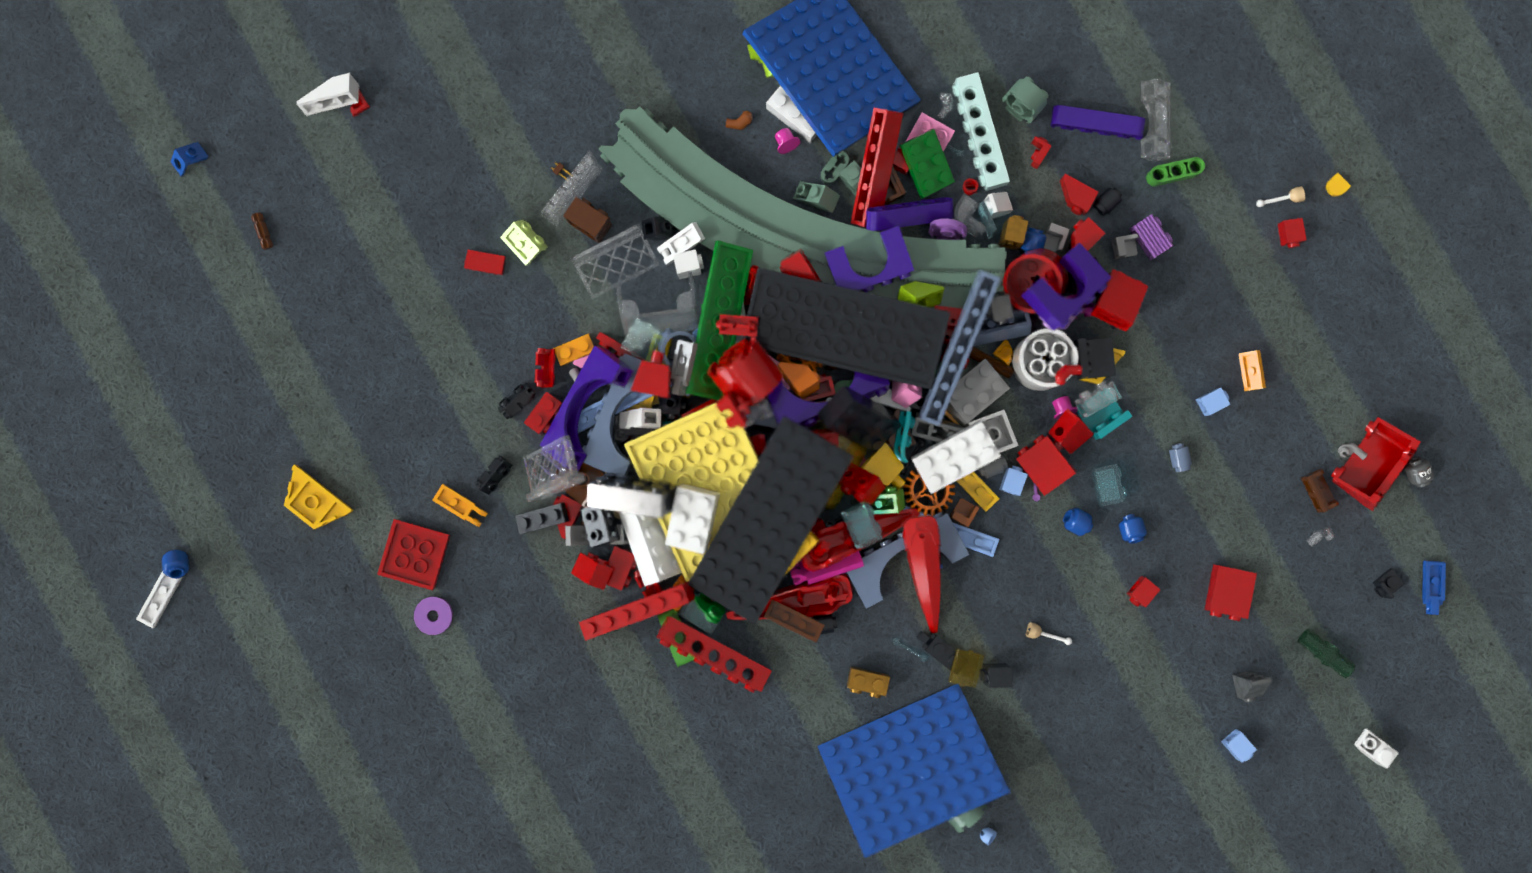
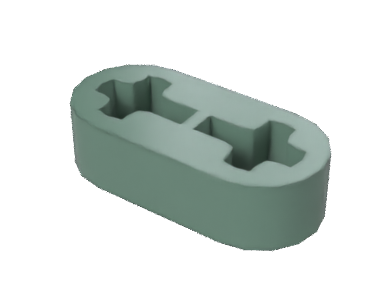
(831, 165)

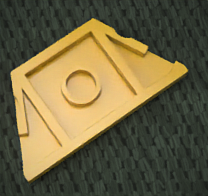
(313, 501)

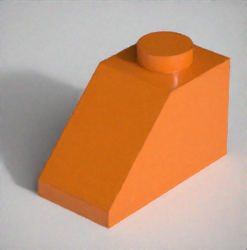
(800, 379)

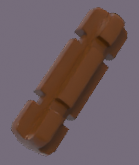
(262, 231)

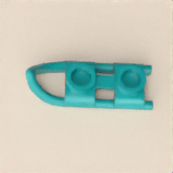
(903, 440)

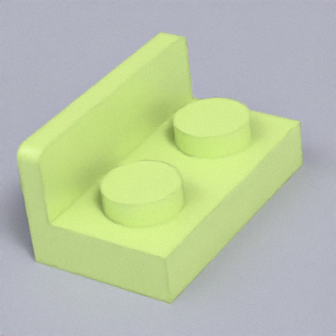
(523, 241)

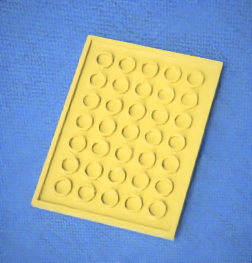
(701, 454)

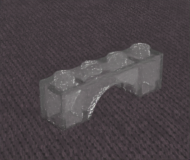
(1156, 99)

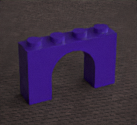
(897, 264)
(1089, 279)

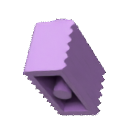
(1152, 237)

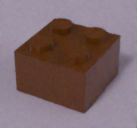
(587, 219)

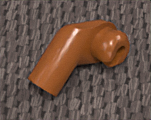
(741, 123)

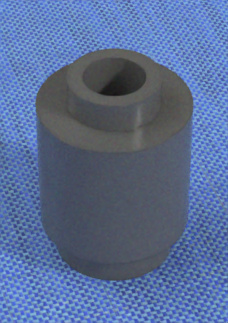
(993, 468)

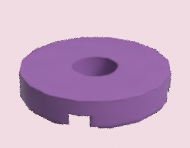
(947, 229)
(444, 612)

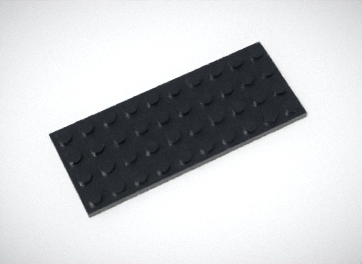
(847, 328)
(770, 519)

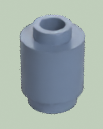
(1180, 457)

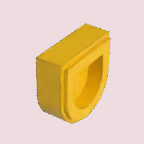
(1337, 185)

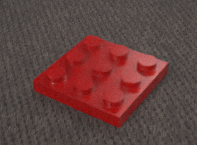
(413, 554)

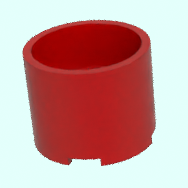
(1022, 273)
(746, 371)

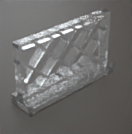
(574, 186)
(607, 246)
(555, 484)

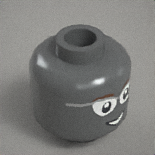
(1419, 472)

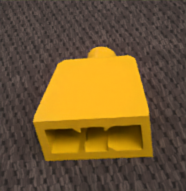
(886, 466)

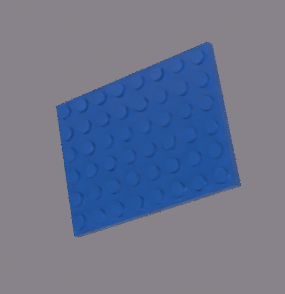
(830, 68)
(912, 770)

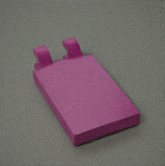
(847, 564)

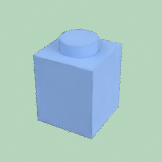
(1213, 401)
(1013, 480)
(1239, 746)

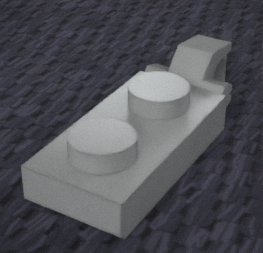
(683, 366)

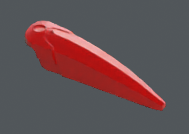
(837, 542)
(923, 550)
(811, 599)

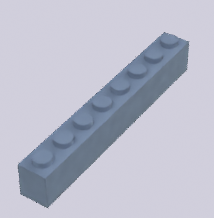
(959, 347)

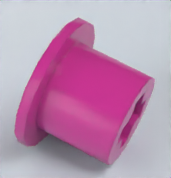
(786, 141)
(1061, 405)

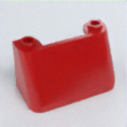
(1387, 455)

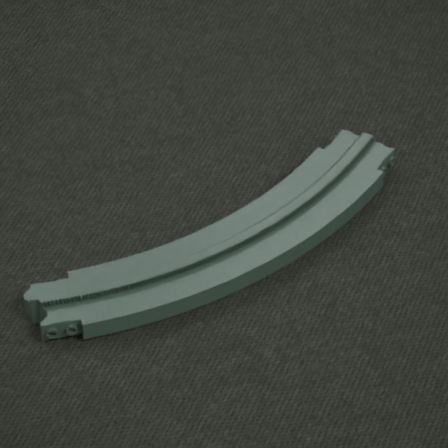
(692, 187)

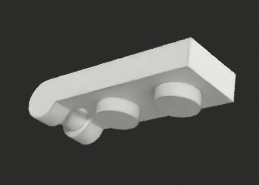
(681, 242)

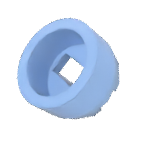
(988, 836)

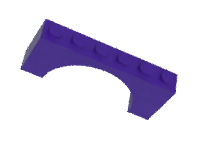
(599, 369)
(806, 413)

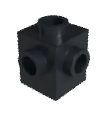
(673, 407)

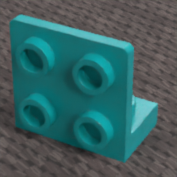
(1105, 420)

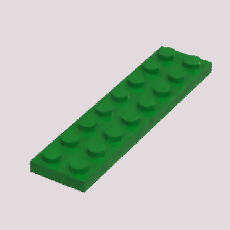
(722, 296)

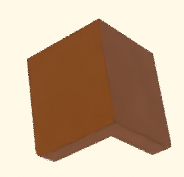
(964, 512)

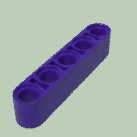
(1098, 121)
(908, 213)

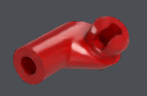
(1065, 371)

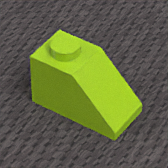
(921, 293)

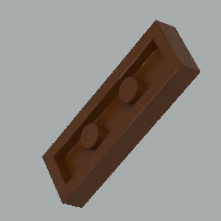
(794, 621)

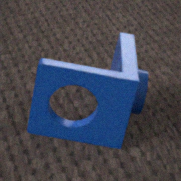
(188, 155)

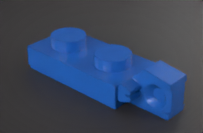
(1433, 585)

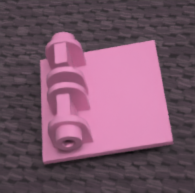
(926, 123)

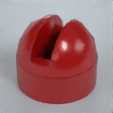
(970, 183)

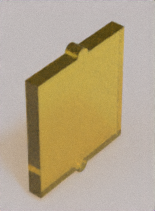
(966, 668)

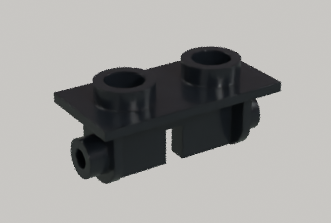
(520, 395)
(489, 482)

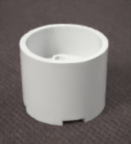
(1028, 362)

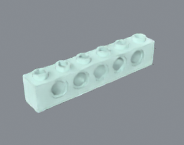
(972, 84)

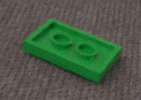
(927, 163)

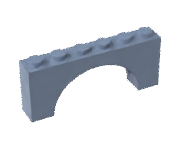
(601, 448)
(867, 578)

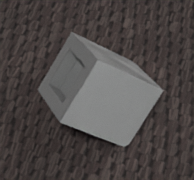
(1056, 237)
(1125, 246)

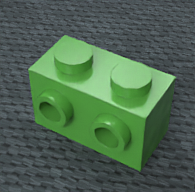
(889, 501)

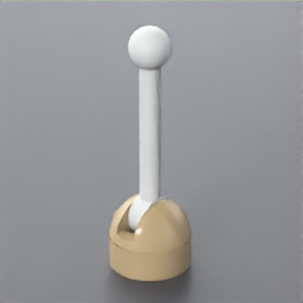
(1296, 195)
(1036, 631)

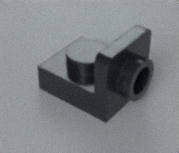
(1388, 584)

